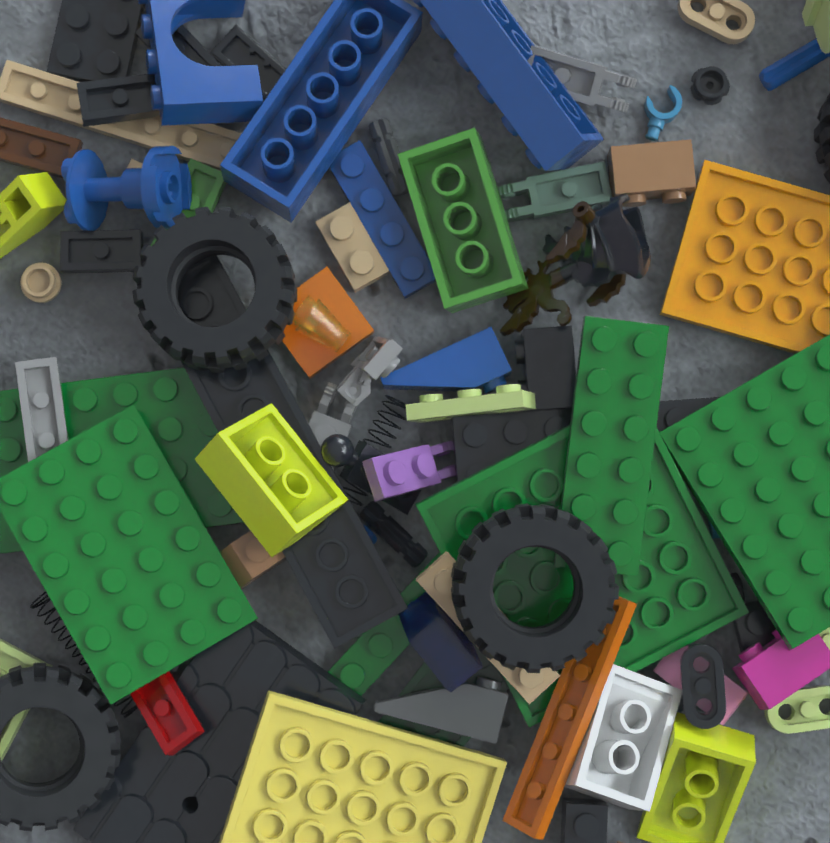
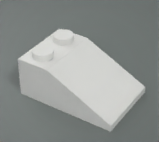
(626, 741)

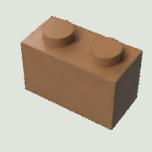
(652, 172)

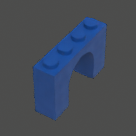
(188, 90)

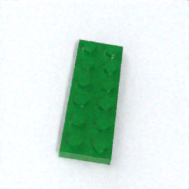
(614, 433)

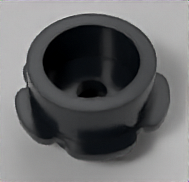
(709, 75)

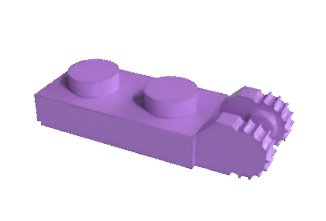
(407, 470)

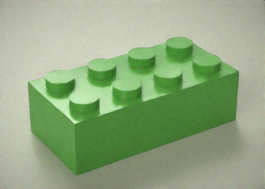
(462, 221)

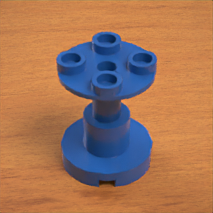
(158, 187)

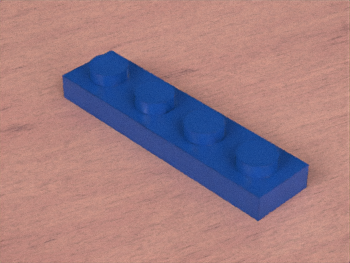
(382, 219)

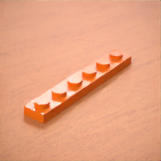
(564, 729)

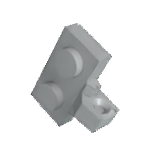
(375, 360)

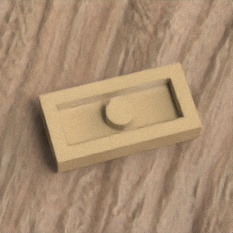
(352, 247)

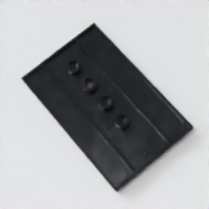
(192, 791)

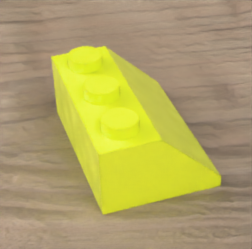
(270, 479)

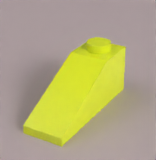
(27, 208)

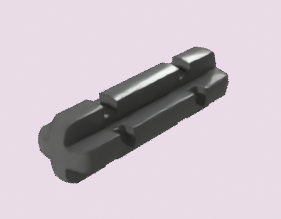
(388, 156)

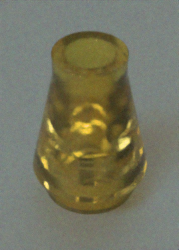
(319, 324)

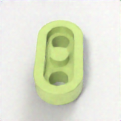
(804, 711)

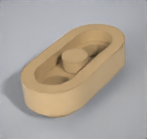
(714, 17)

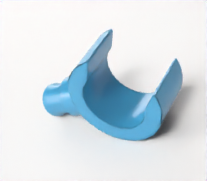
(657, 119)

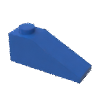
(465, 365)

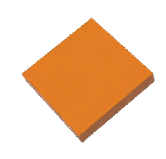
(312, 354)

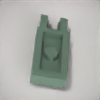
(558, 191)

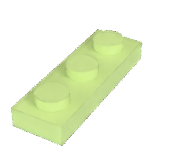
(470, 402)

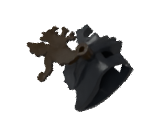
(602, 251)

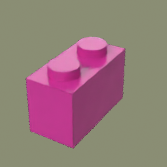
(776, 672)

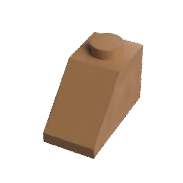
(249, 559)

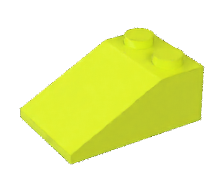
(699, 784)

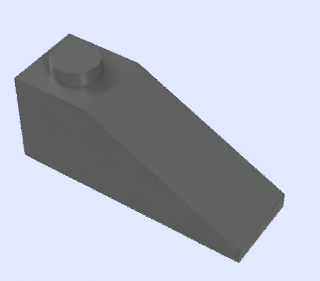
(467, 711)

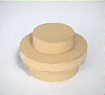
(41, 282)

